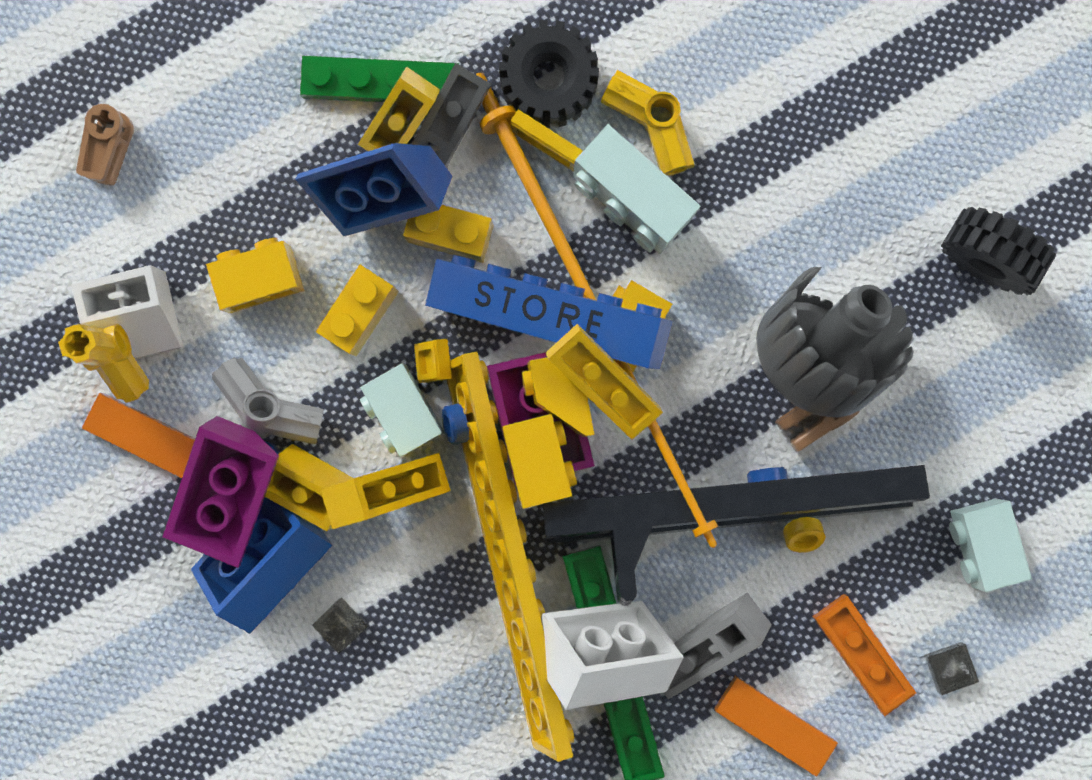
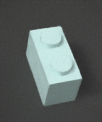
(401, 411)
(989, 545)

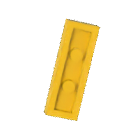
(604, 382)

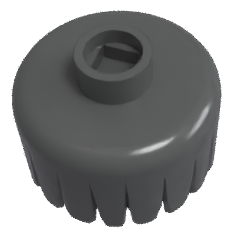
(832, 355)

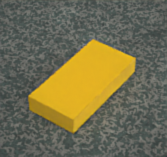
(545, 139)

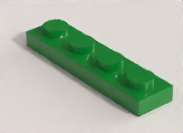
(362, 78)

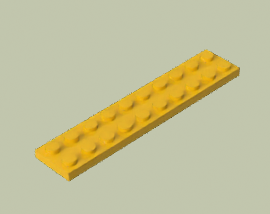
(507, 558)

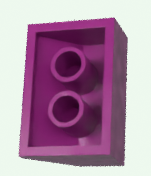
(515, 407)
(221, 491)

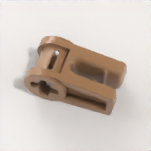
(101, 148)
(814, 431)

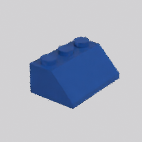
(378, 187)
(275, 560)

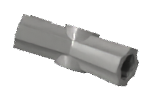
(248, 395)

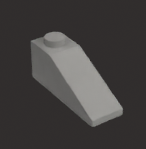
(718, 642)

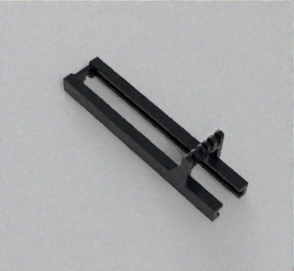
(632, 518)

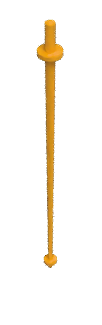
(499, 121)

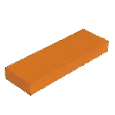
(139, 434)
(864, 654)
(775, 726)

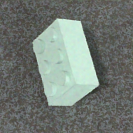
(633, 190)

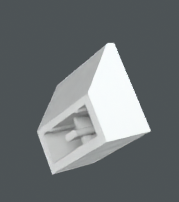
(137, 302)

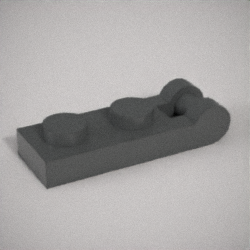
(453, 112)

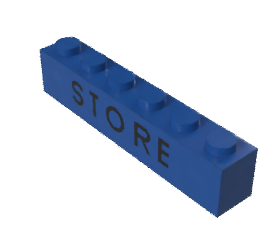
(548, 313)

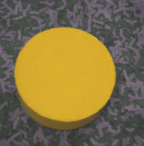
(804, 534)

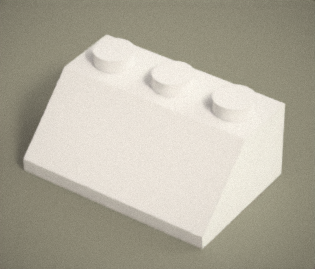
(607, 654)

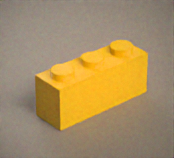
(384, 491)

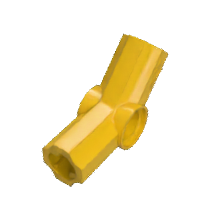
(667, 138)
(110, 354)

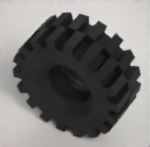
(552, 45)
(998, 250)

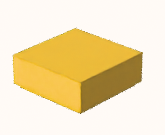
(432, 361)

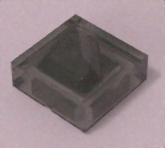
(340, 625)
(951, 668)

